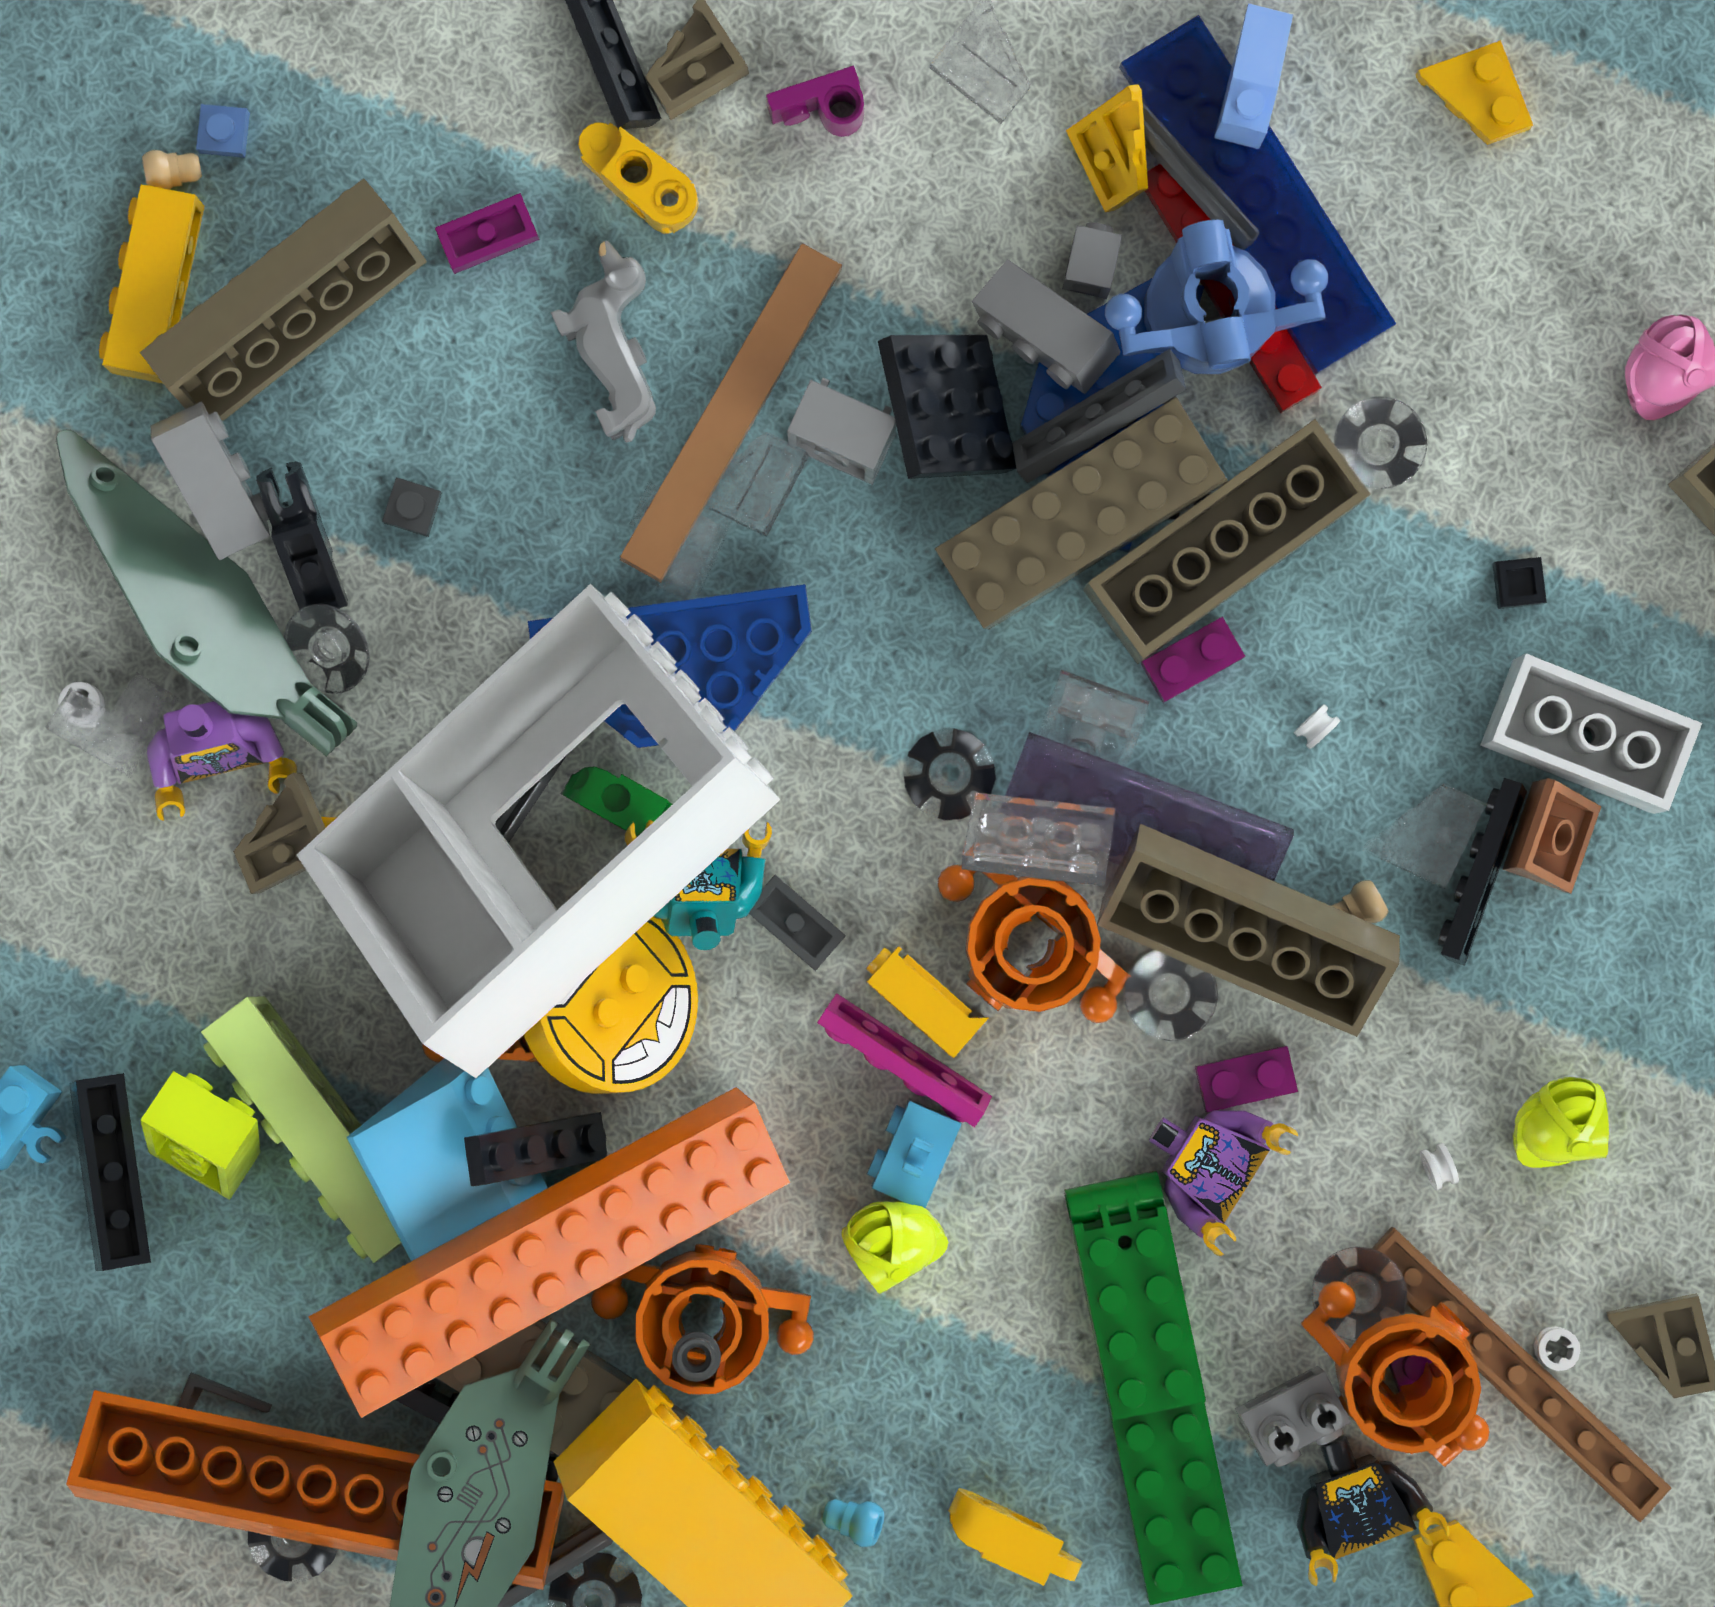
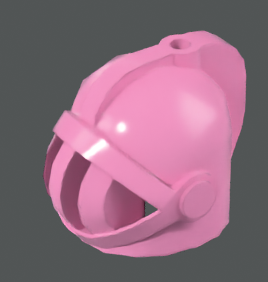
(1669, 366)

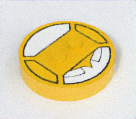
(624, 1019)

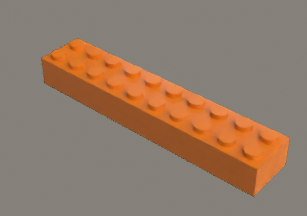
(549, 1251)
(260, 1478)

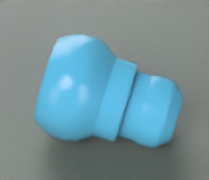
(855, 1520)

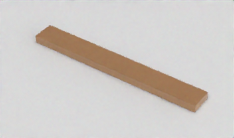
(730, 413)
(1531, 1386)

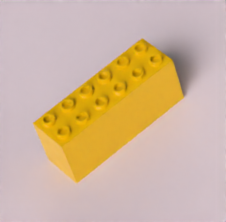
(692, 1512)

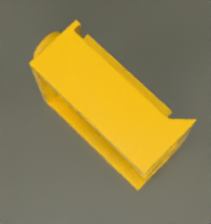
(923, 1000)

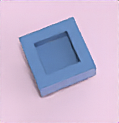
(222, 130)

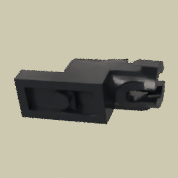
(301, 540)

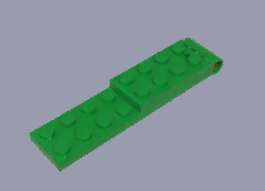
(1153, 1387)

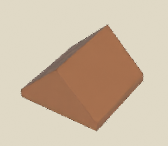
(1552, 835)

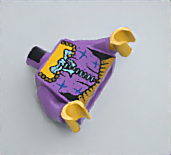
(210, 742)
(1214, 1166)

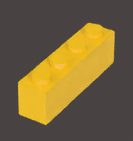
(153, 277)

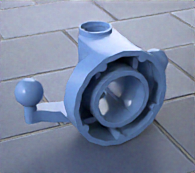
(1178, 321)

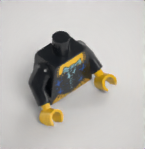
(1358, 1507)

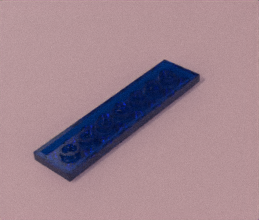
(1185, 88)

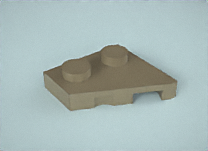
(695, 64)
(280, 833)
(1671, 1342)

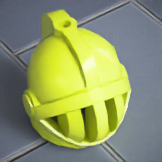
(1562, 1124)
(893, 1241)

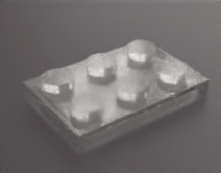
(1039, 839)

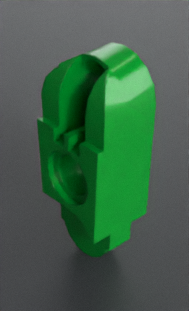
(615, 798)

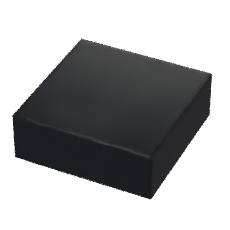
(1519, 583)

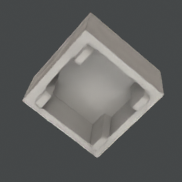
(842, 431)

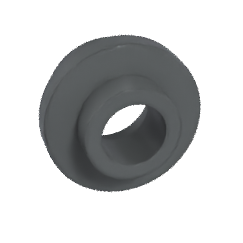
(685, 1367)

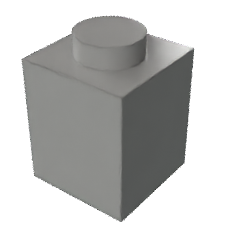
(1092, 260)

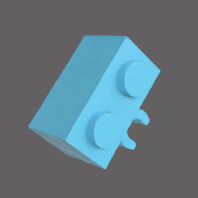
(23, 1105)
(914, 1154)

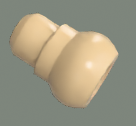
(170, 169)
(1364, 902)

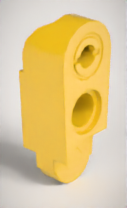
(613, 151)
(1010, 1539)

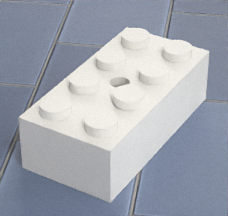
(1634, 747)

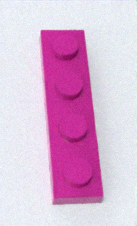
(916, 1068)

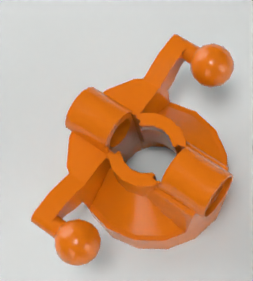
(1068, 958)
(744, 1315)
(1430, 1413)

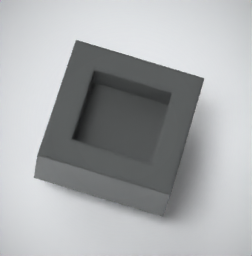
(412, 507)

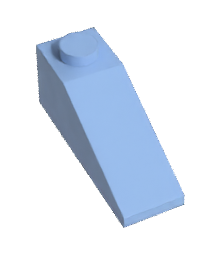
(1254, 77)

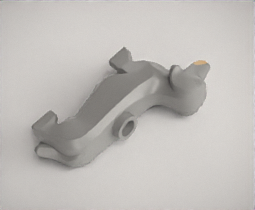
(605, 347)

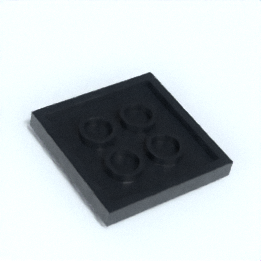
(947, 405)

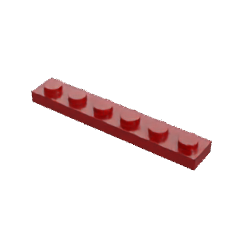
(1279, 360)

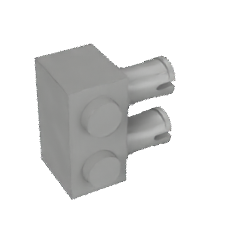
(1293, 1417)

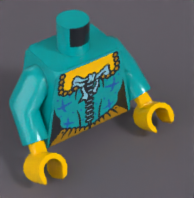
(717, 895)

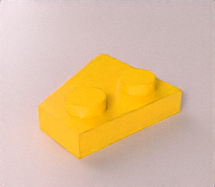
(1480, 91)
(1113, 148)
(1466, 1572)

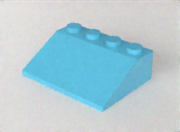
(419, 1157)

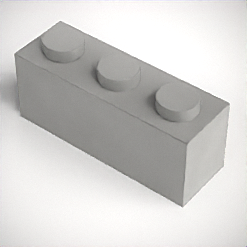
(1045, 328)
(211, 479)

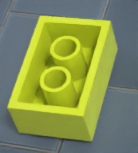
(202, 1133)

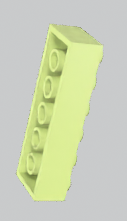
(302, 1113)

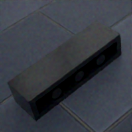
(109, 1172)

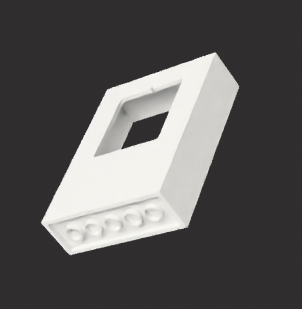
(442, 894)

